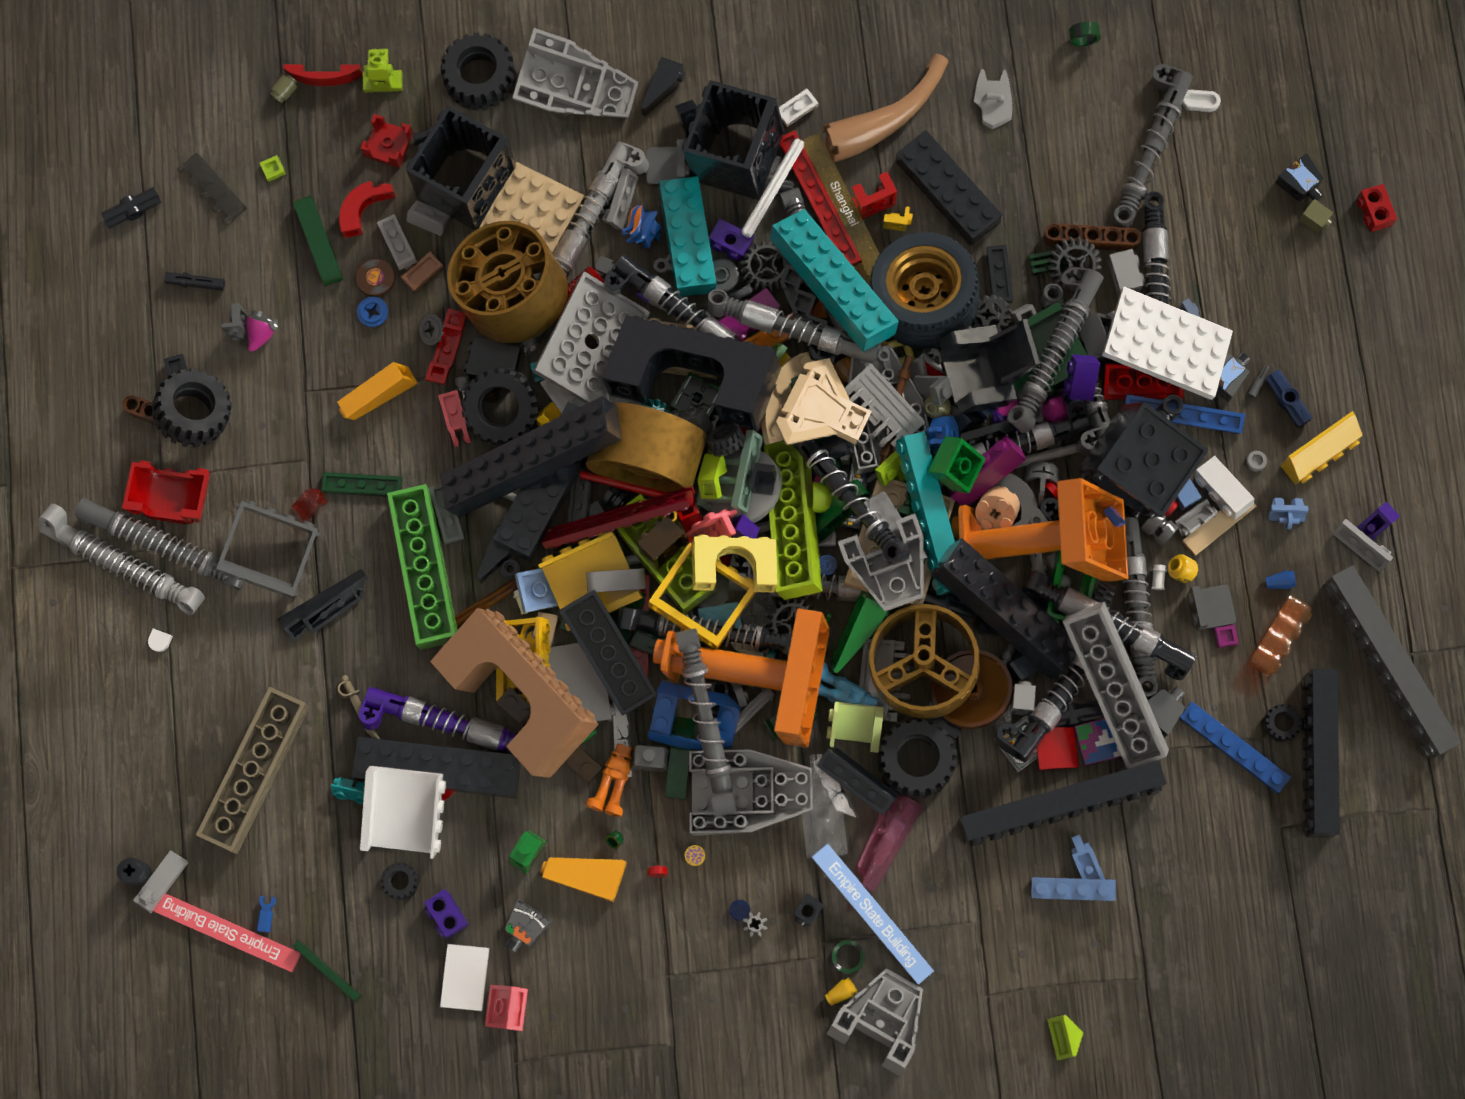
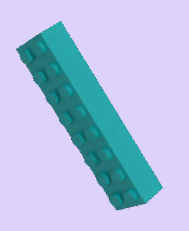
(834, 280)

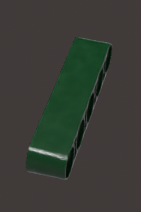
(318, 240)
(835, 516)

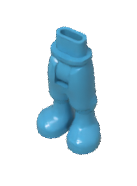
(844, 690)

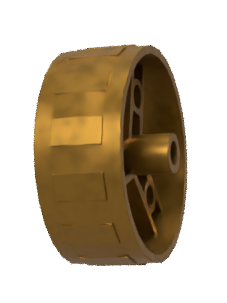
(924, 661)

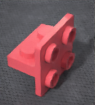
(714, 525)

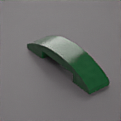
(679, 760)

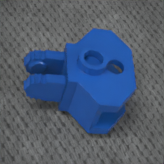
(939, 429)

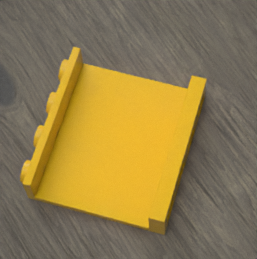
(568, 571)

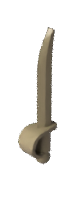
(352, 694)

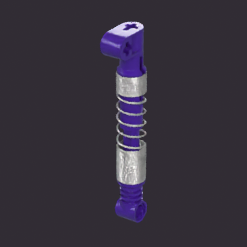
(419, 712)

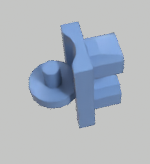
(1288, 514)

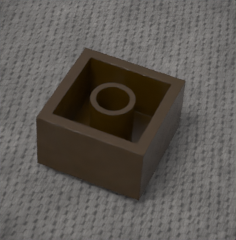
(661, 542)

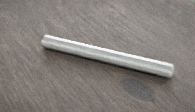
(772, 188)

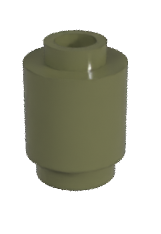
(283, 88)

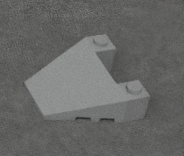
(890, 582)
(886, 1013)

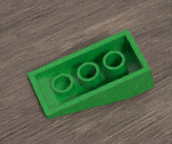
(861, 625)

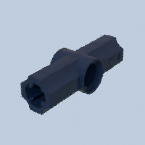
(1295, 409)

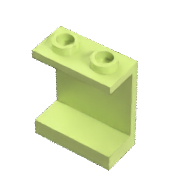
(856, 723)

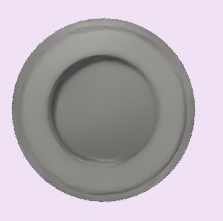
(1256, 461)

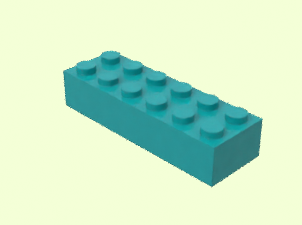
(687, 236)

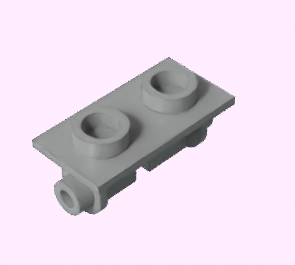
(1192, 519)

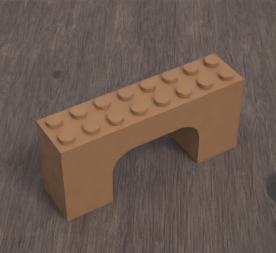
(556, 716)

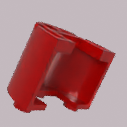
(166, 493)

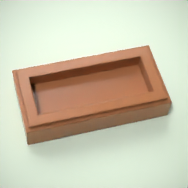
(422, 271)

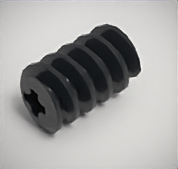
(133, 872)

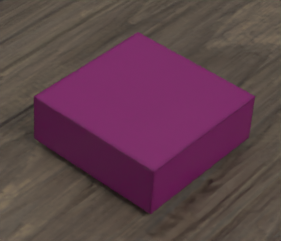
(1226, 636)

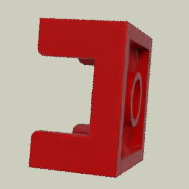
(387, 142)
(876, 202)

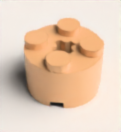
(997, 508)

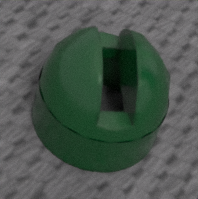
(614, 839)

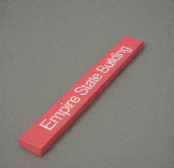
(228, 932)

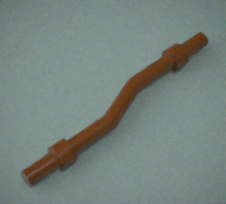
(903, 376)

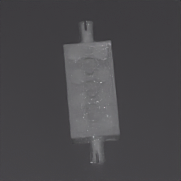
(826, 820)

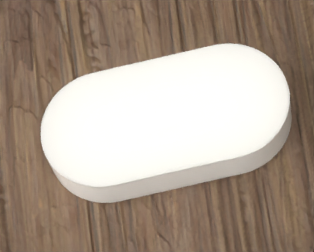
(1201, 101)

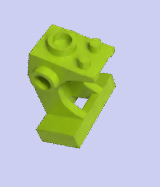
(380, 70)

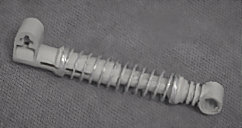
(55, 526)

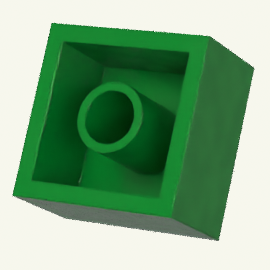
(957, 464)

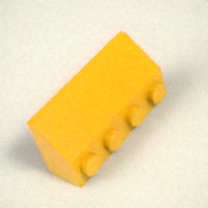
(1322, 449)

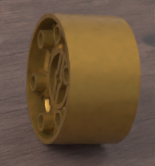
(494, 269)
(651, 447)

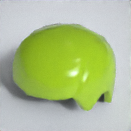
(821, 497)

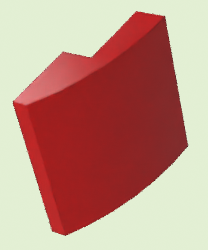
(1058, 750)

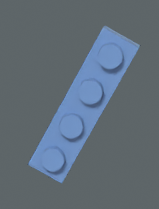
(1073, 889)

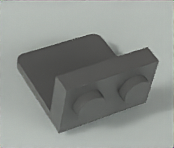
(666, 163)
(1211, 607)

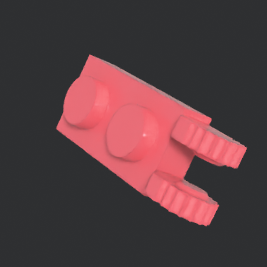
(452, 413)

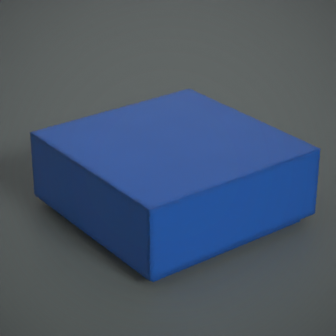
(1114, 517)

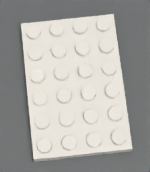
(1167, 343)

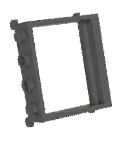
(254, 577)

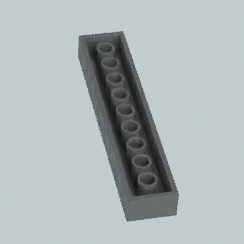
(1391, 663)

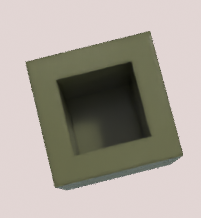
(1316, 216)

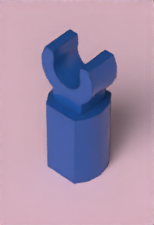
(265, 915)

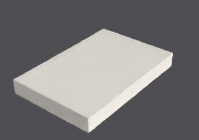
(464, 977)

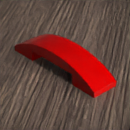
(348, 74)
(447, 349)

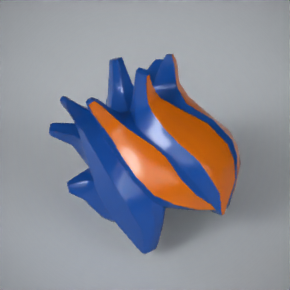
(642, 226)

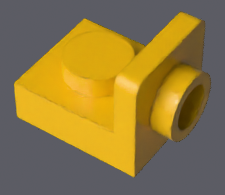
(896, 222)

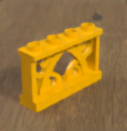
(542, 648)

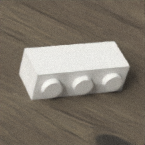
(1224, 488)

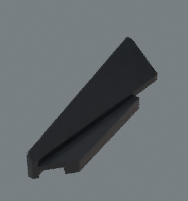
(324, 606)

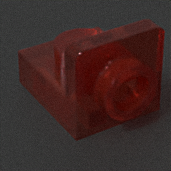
(309, 502)

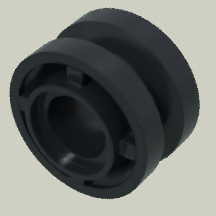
(615, 498)

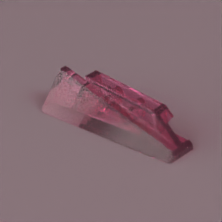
(887, 840)

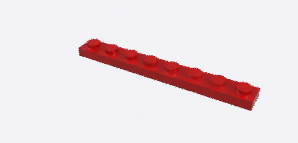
(821, 201)

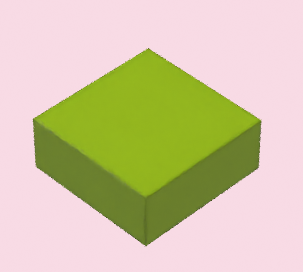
(272, 168)

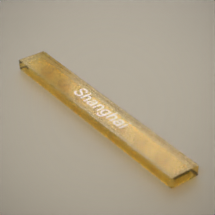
(841, 200)

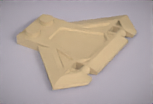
(820, 407)

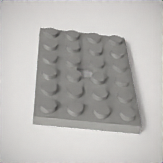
(566, 357)

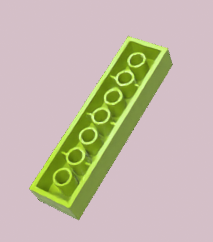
(794, 525)

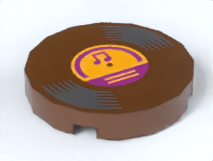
(375, 277)

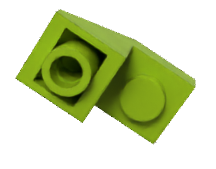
(708, 480)

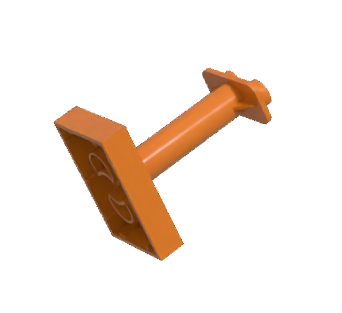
(1082, 533)
(796, 678)

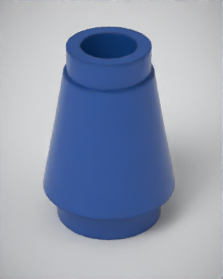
(1281, 580)

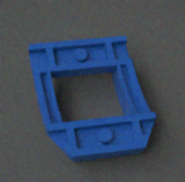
(665, 712)

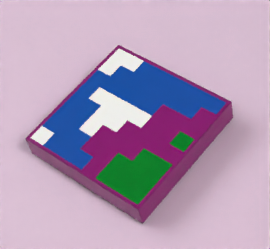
(1096, 742)

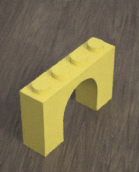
(758, 552)

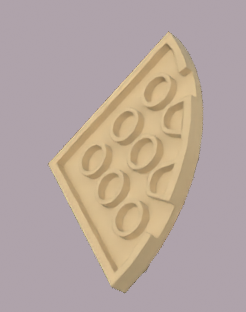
(780, 395)

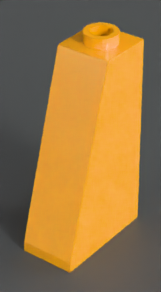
(377, 390)
(590, 876)

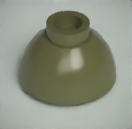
(936, 411)

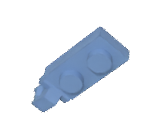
(1086, 860)

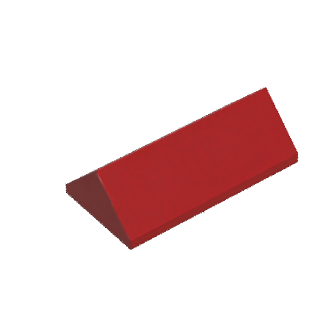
(1123, 380)

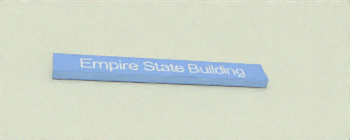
(872, 913)

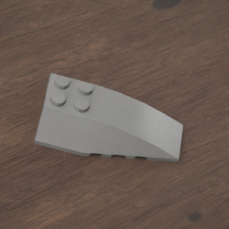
(571, 80)

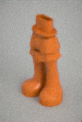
(615, 768)

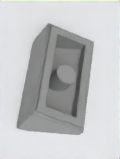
(428, 218)

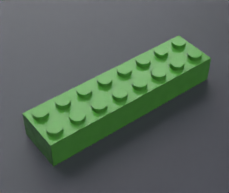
(422, 566)

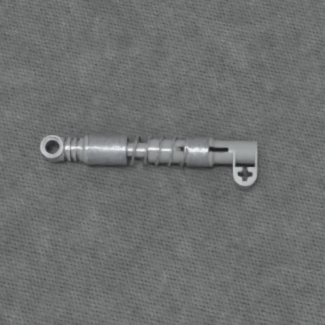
(600, 192)

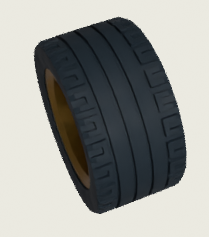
(923, 309)

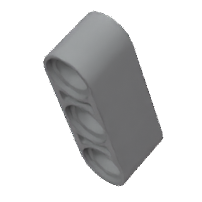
(616, 580)

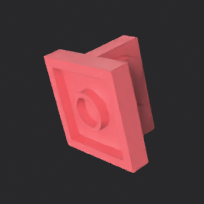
(506, 1007)

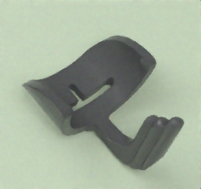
(1034, 471)

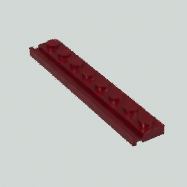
(623, 516)

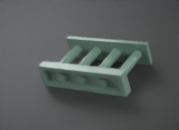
(742, 493)

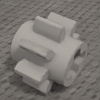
(757, 918)

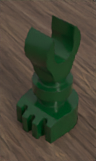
(906, 509)

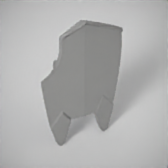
(994, 100)

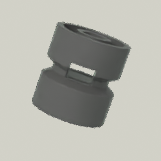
(1152, 527)

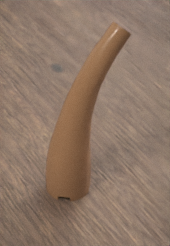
(863, 131)

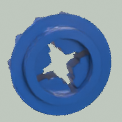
(369, 304)

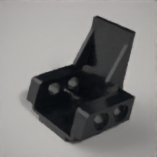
(987, 364)

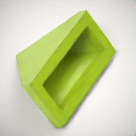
(1065, 1036)

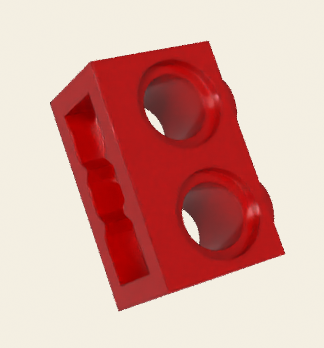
(1381, 207)

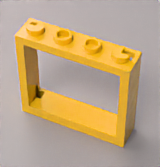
(686, 623)

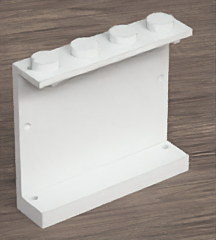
(402, 810)

